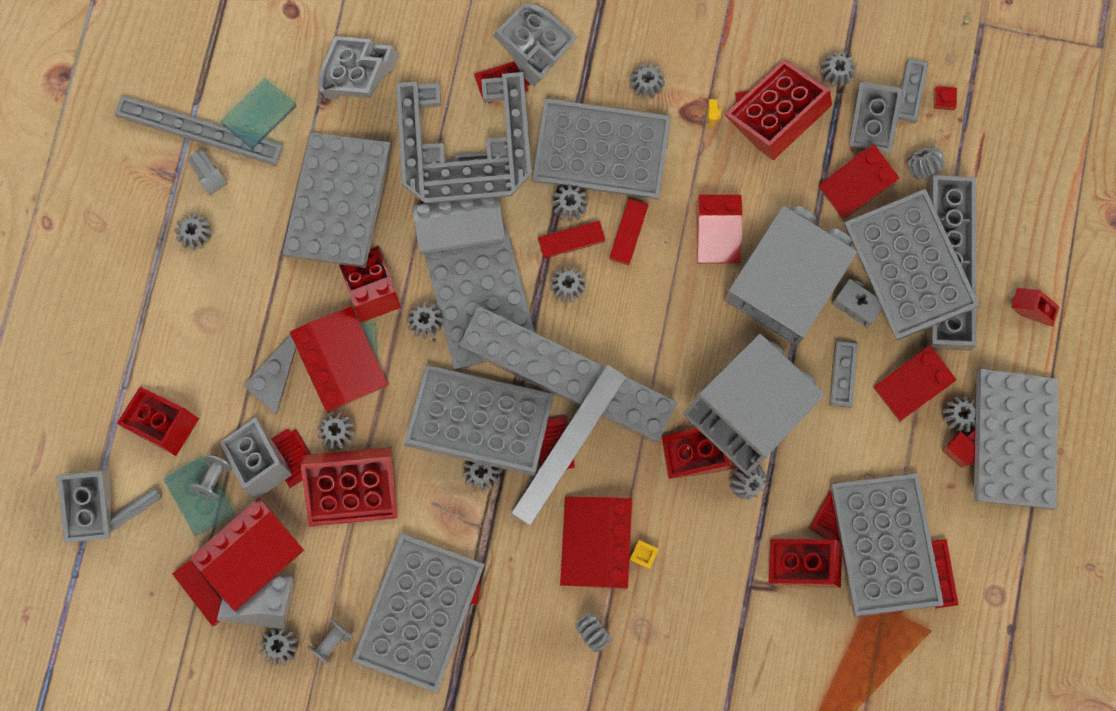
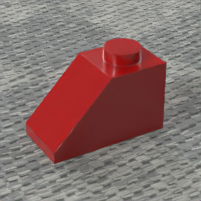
(1035, 306)

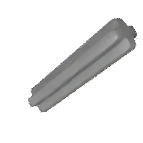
(134, 509)

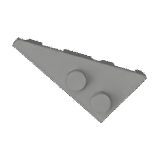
(270, 379)

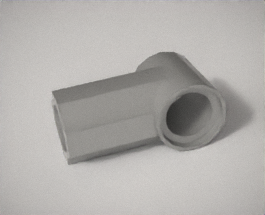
(209, 176)

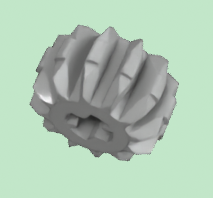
(841, 76)
(654, 85)
(926, 162)
(570, 211)
(201, 231)
(574, 278)
(433, 320)
(961, 423)
(329, 436)
(480, 481)
(747, 486)
(593, 632)
(285, 650)

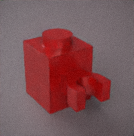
(961, 449)

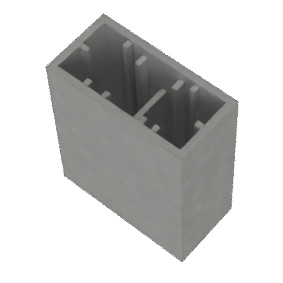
(791, 274)
(753, 403)

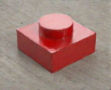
(945, 98)

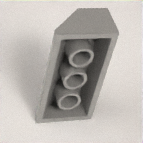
(457, 224)

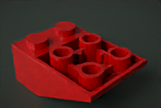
(371, 287)

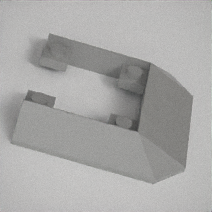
(424, 164)

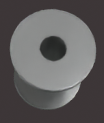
(216, 467)
(331, 642)

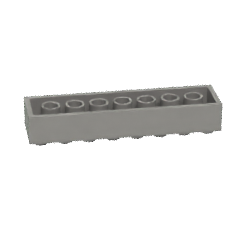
(956, 208)

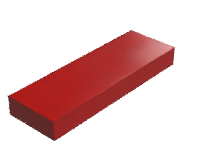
(628, 232)
(571, 239)
(945, 573)
(199, 591)

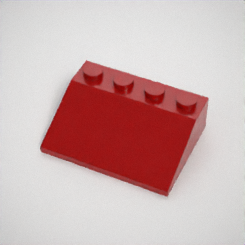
(780, 109)
(338, 359)
(349, 486)
(596, 542)
(247, 554)

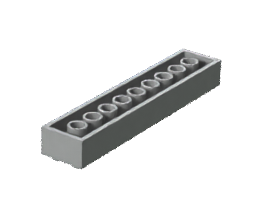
(563, 372)

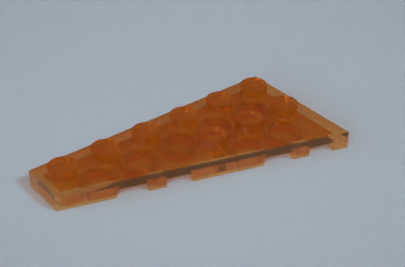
(871, 657)

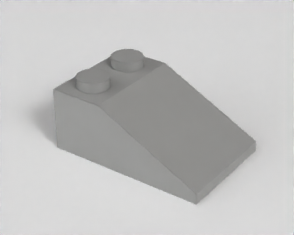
(876, 116)
(255, 459)
(85, 504)
(265, 608)

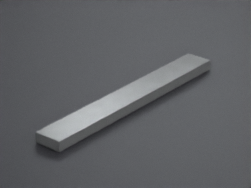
(195, 130)
(568, 444)

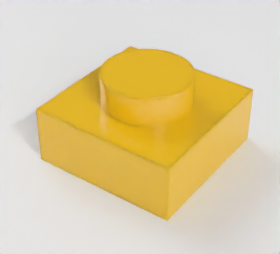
(713, 112)
(643, 554)

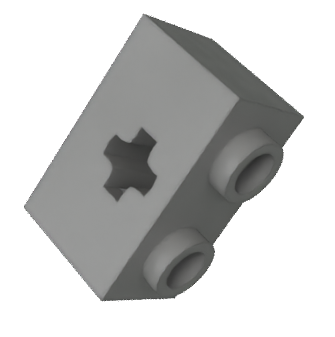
(848, 299)

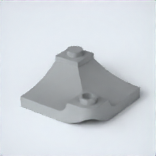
(534, 41)
(355, 67)

